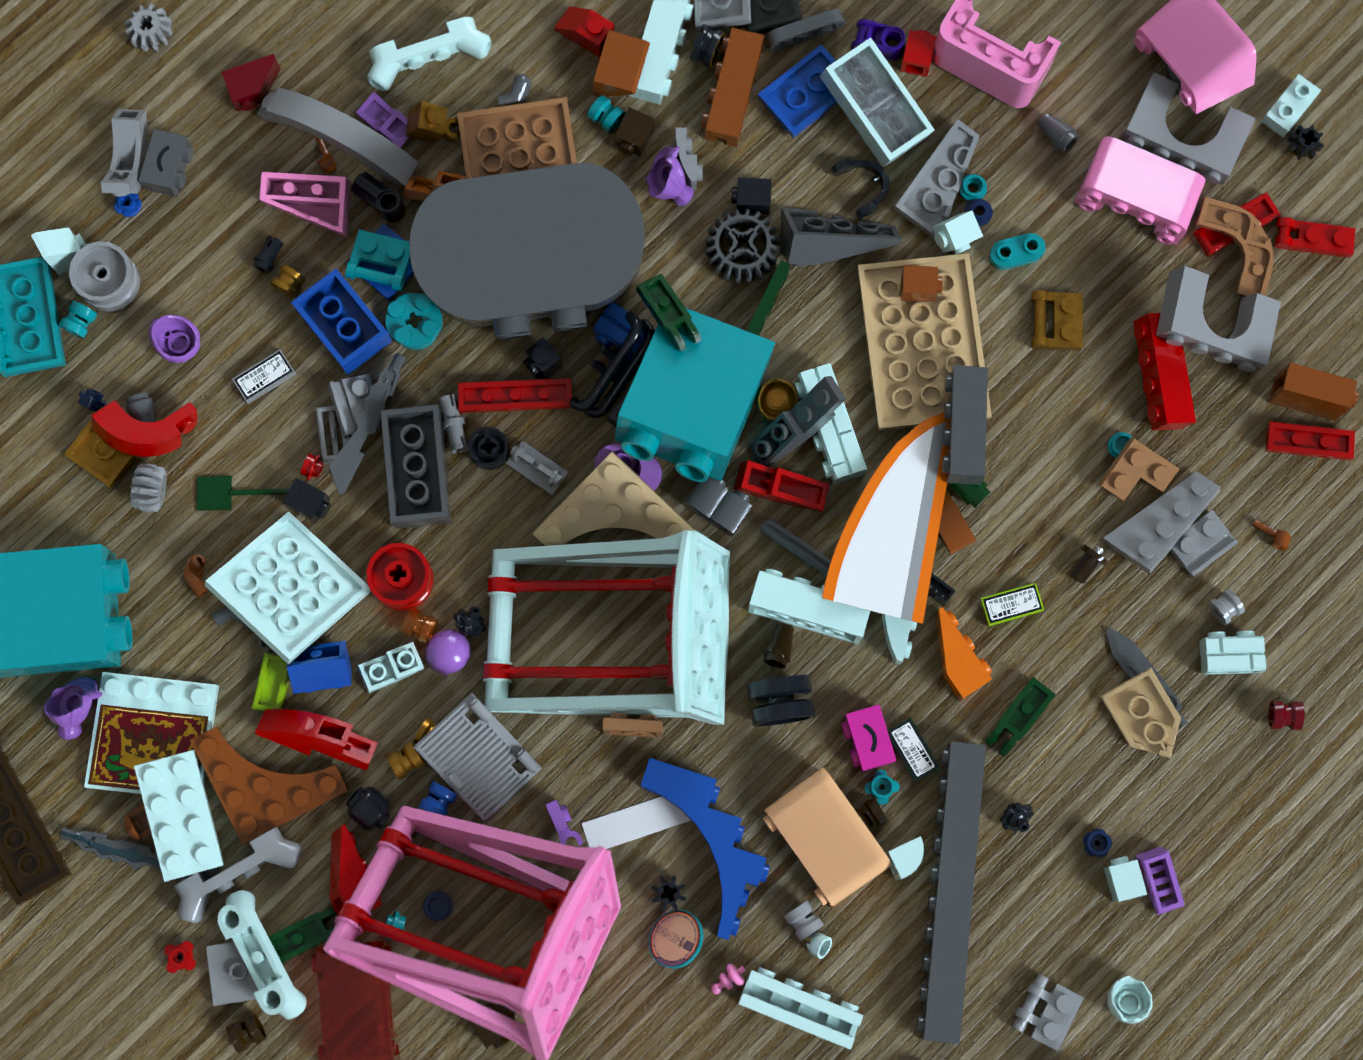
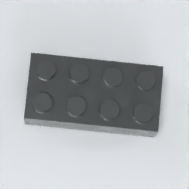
(415, 466)

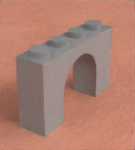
(1150, 132)
(1184, 322)

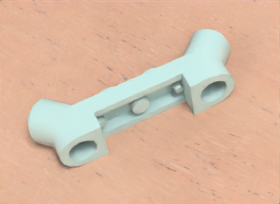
(389, 60)
(274, 986)

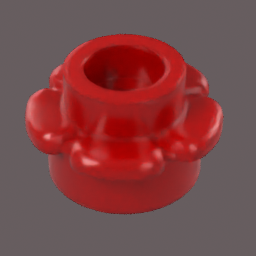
(312, 466)

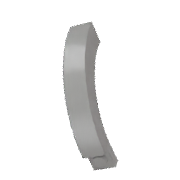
(341, 131)

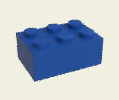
(341, 321)

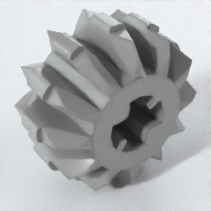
(158, 23)
(148, 487)

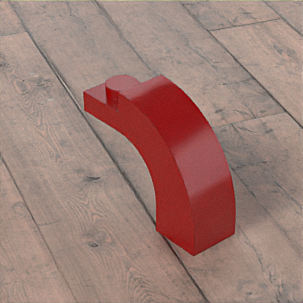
(140, 437)

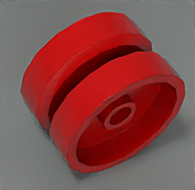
(396, 560)

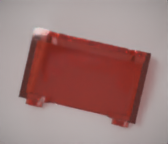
(354, 1010)

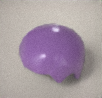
(447, 652)

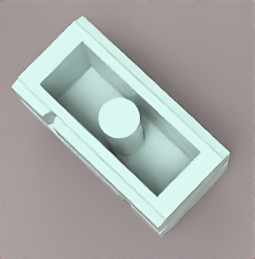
(1232, 654)

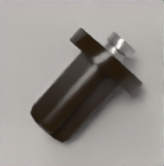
(1088, 563)

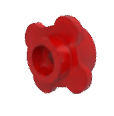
(186, 962)

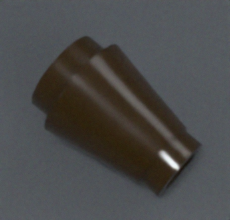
(779, 647)

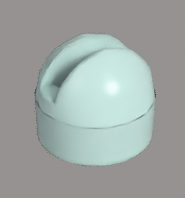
(819, 945)

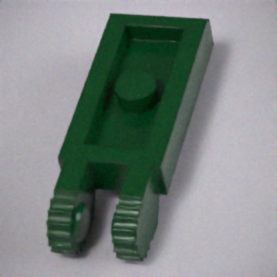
(668, 310)
(1022, 714)
(302, 935)

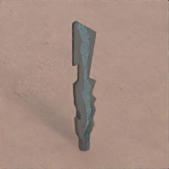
(119, 851)

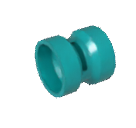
(606, 114)
(73, 324)

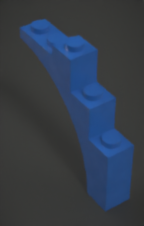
(736, 867)

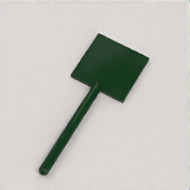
(217, 493)

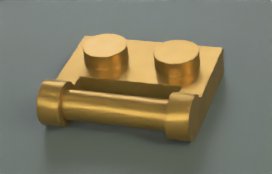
(1066, 320)

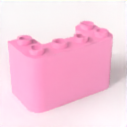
(989, 61)

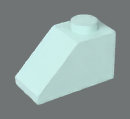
(58, 247)

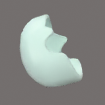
(1129, 1000)

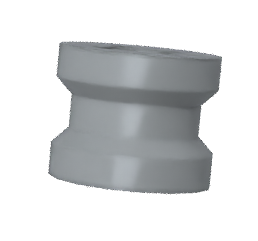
(1226, 607)

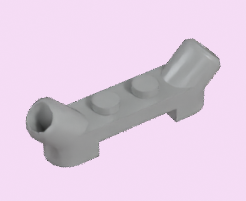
(196, 889)

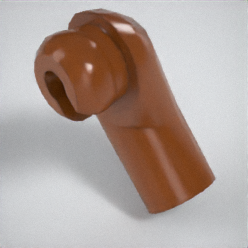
(193, 575)

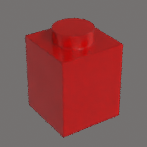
(918, 53)

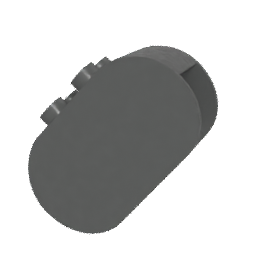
(528, 247)

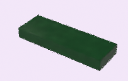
(769, 298)

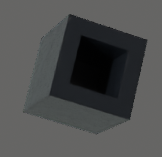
(752, 194)
(307, 501)

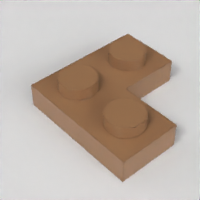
(1136, 462)

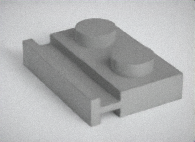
(348, 401)
(1203, 543)

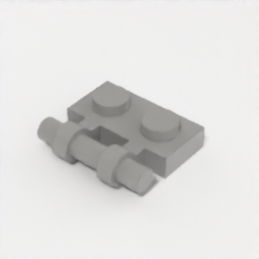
(1055, 1017)

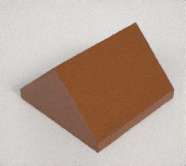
(620, 65)

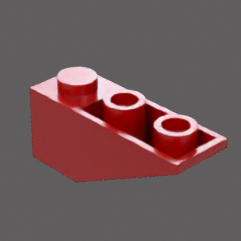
(345, 868)

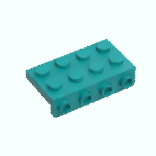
(28, 319)

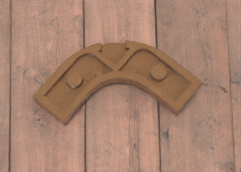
(1250, 237)

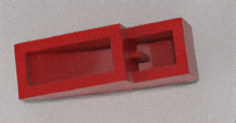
(781, 486)

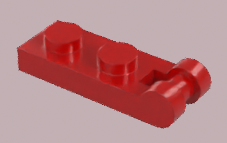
(1315, 237)

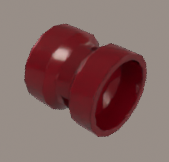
(1285, 715)

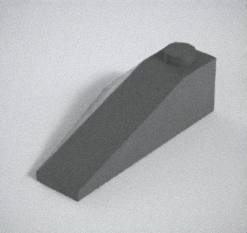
(819, 240)

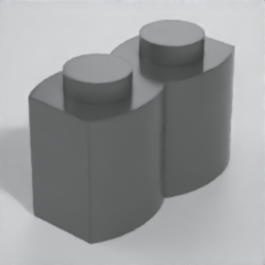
(719, 505)

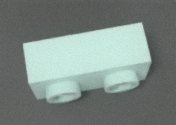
(1291, 106)

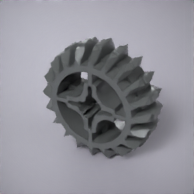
(727, 229)

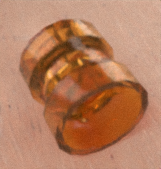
(419, 626)

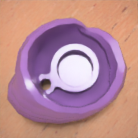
(174, 338)

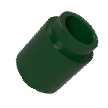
(970, 493)

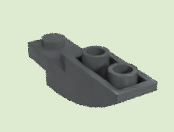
(799, 423)

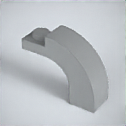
(129, 152)

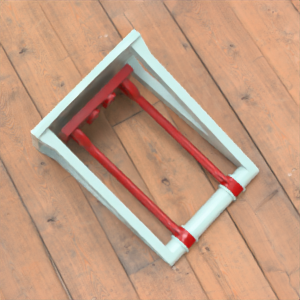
(695, 615)

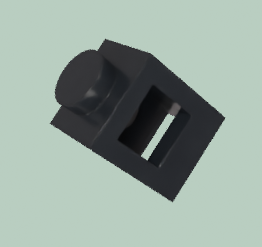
(542, 360)

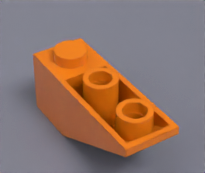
(959, 663)

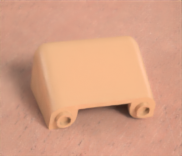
(827, 837)

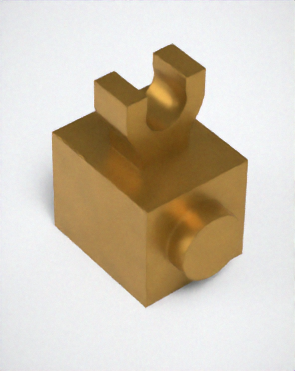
(429, 123)

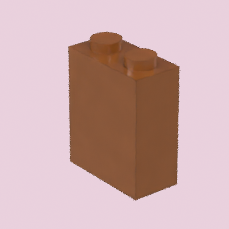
(1313, 391)

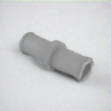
(453, 424)

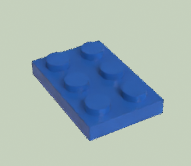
(800, 94)

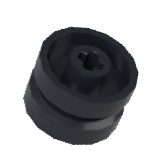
(780, 696)

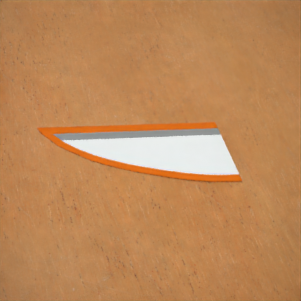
(894, 529)

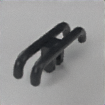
(618, 369)

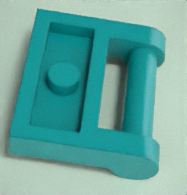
(380, 251)

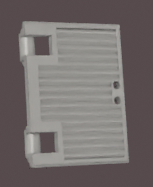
(477, 757)

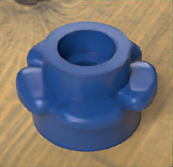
(130, 210)

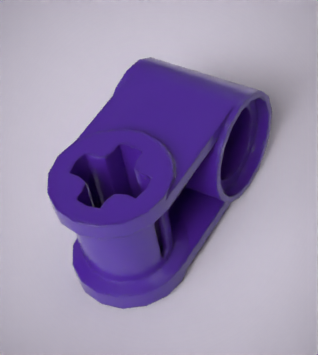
(880, 35)

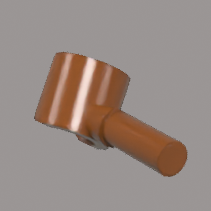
(327, 162)
(1281, 537)

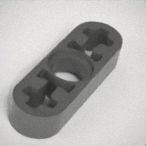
(805, 29)

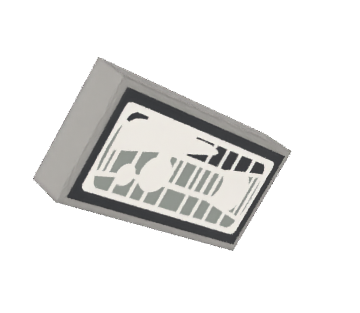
(264, 376)

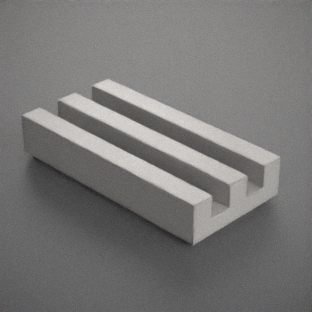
(326, 459)

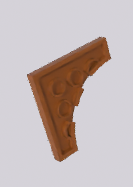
(257, 796)

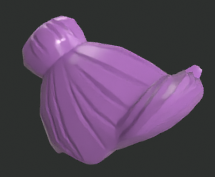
(668, 178)
(71, 705)

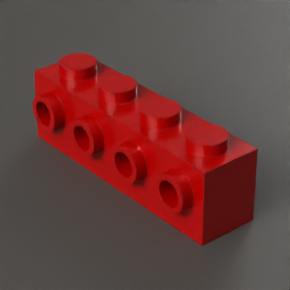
(1163, 377)

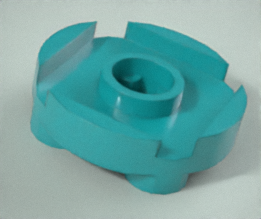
(403, 333)

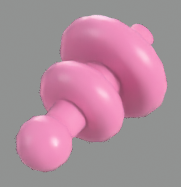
(726, 981)

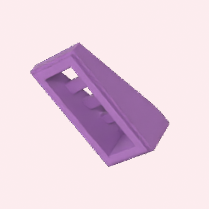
(1163, 855)

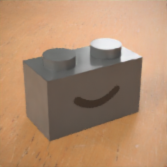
(166, 163)

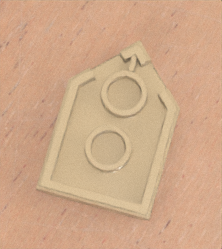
(1144, 713)

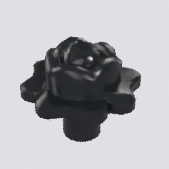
(469, 622)
(1017, 817)

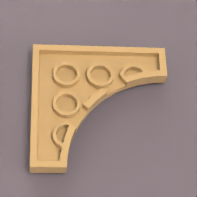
(611, 499)

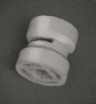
(803, 920)

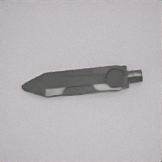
(1134, 663)

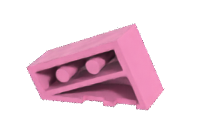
(309, 197)

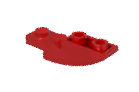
(310, 731)

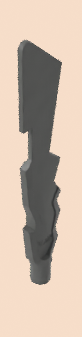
(367, 421)

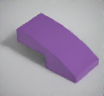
(383, 119)

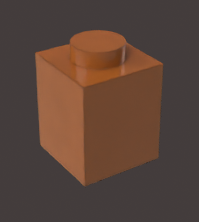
(920, 283)

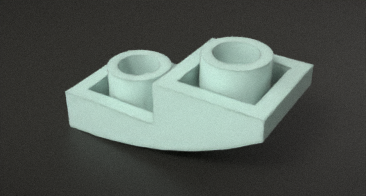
(390, 667)

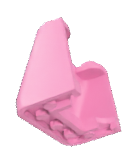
(1201, 49)

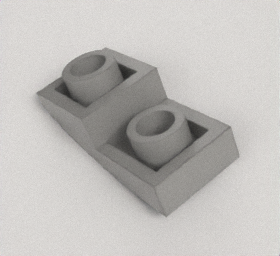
(687, 160)

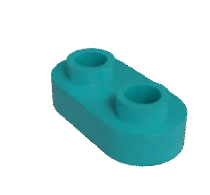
(1018, 251)

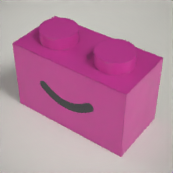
(868, 738)

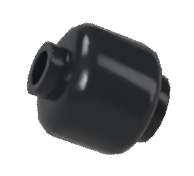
(368, 808)

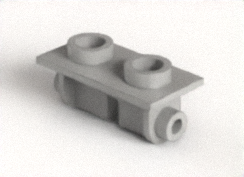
(536, 467)

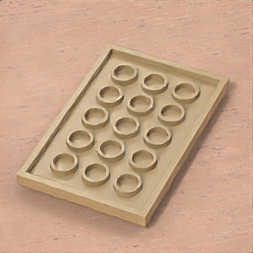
(917, 341)

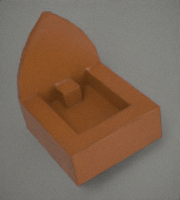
(137, 823)

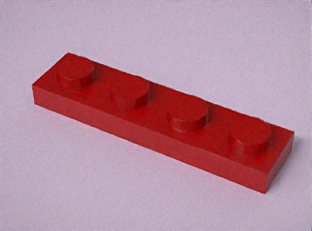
(514, 395)

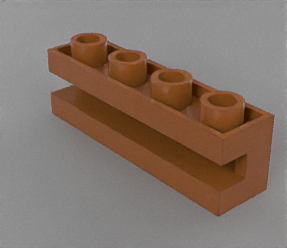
(733, 87)

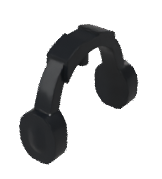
(847, 165)

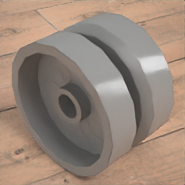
(104, 276)

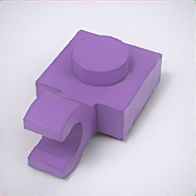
(560, 817)

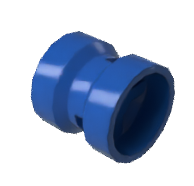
(438, 799)

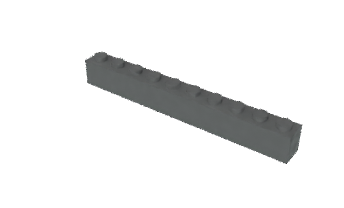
(952, 893)

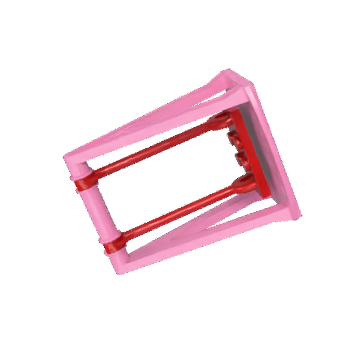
(558, 963)

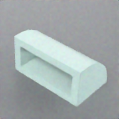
(906, 858)

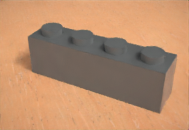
(966, 425)

